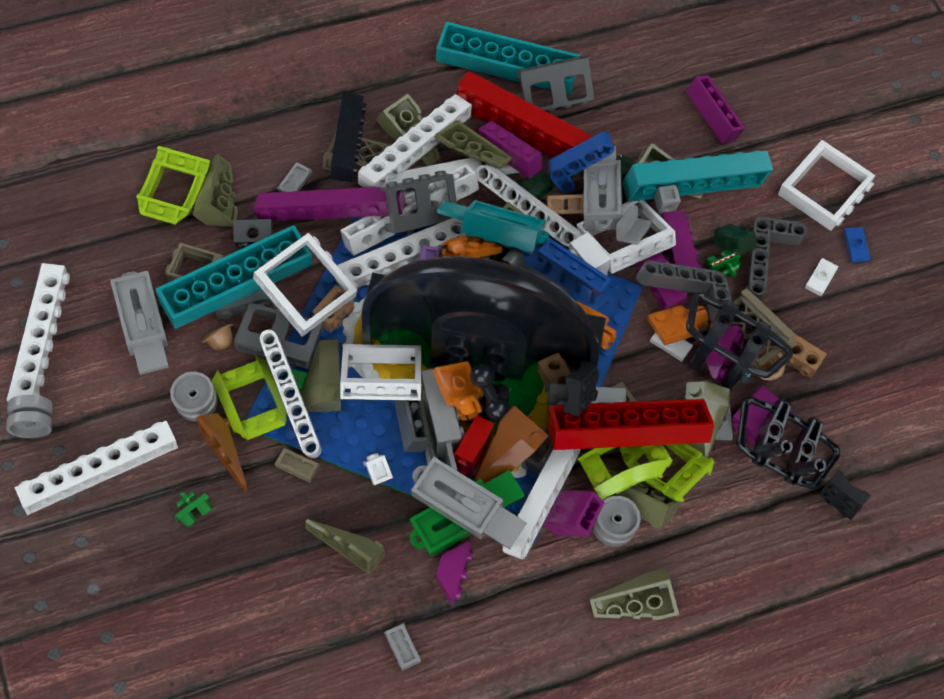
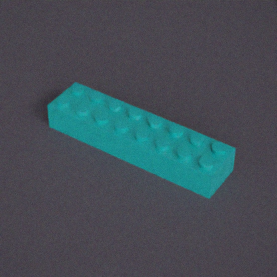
(496, 53)
(698, 174)
(229, 278)

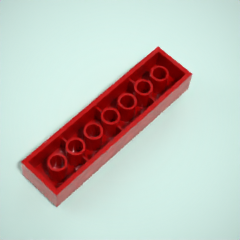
(519, 117)
(631, 424)

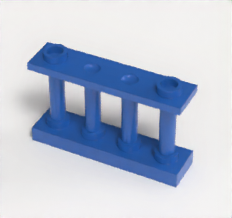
(574, 274)

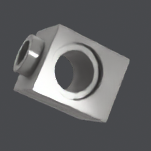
(667, 199)

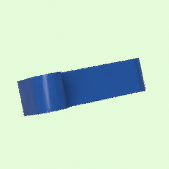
(577, 159)

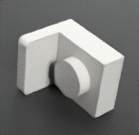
(377, 468)

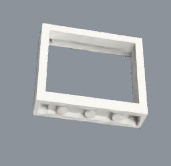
(810, 207)
(647, 247)
(284, 305)
(381, 388)

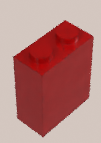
(473, 446)

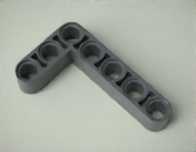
(764, 236)
(686, 279)

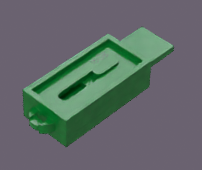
(440, 533)

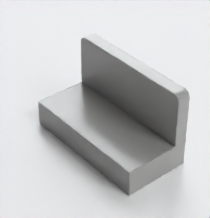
(630, 227)

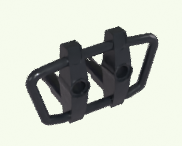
(750, 348)
(769, 446)

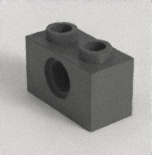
(243, 227)

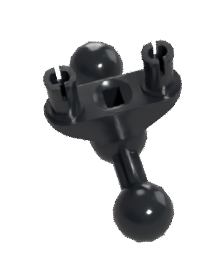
(495, 398)

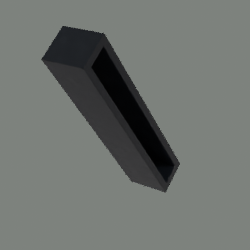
(347, 137)

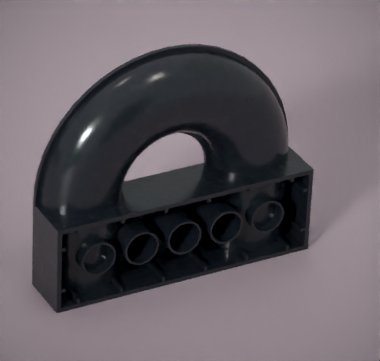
(481, 314)

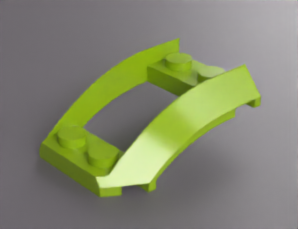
(179, 162)
(242, 376)
(684, 479)
(607, 485)

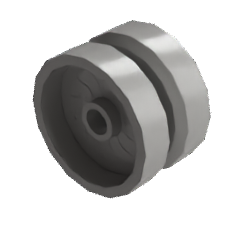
(194, 395)
(29, 416)
(617, 521)

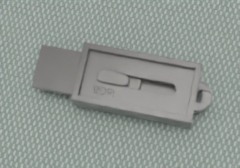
(603, 194)
(141, 320)
(441, 418)
(465, 503)

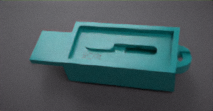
(498, 225)

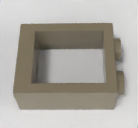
(189, 252)

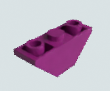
(717, 363)
(453, 570)

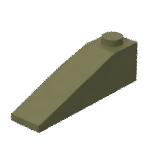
(399, 118)
(640, 597)

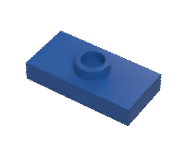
(857, 245)

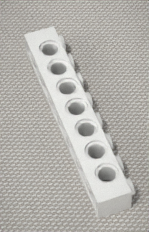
(413, 144)
(372, 229)
(396, 250)
(49, 275)
(91, 476)

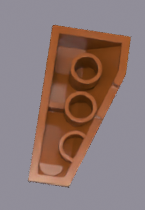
(219, 438)
(511, 445)

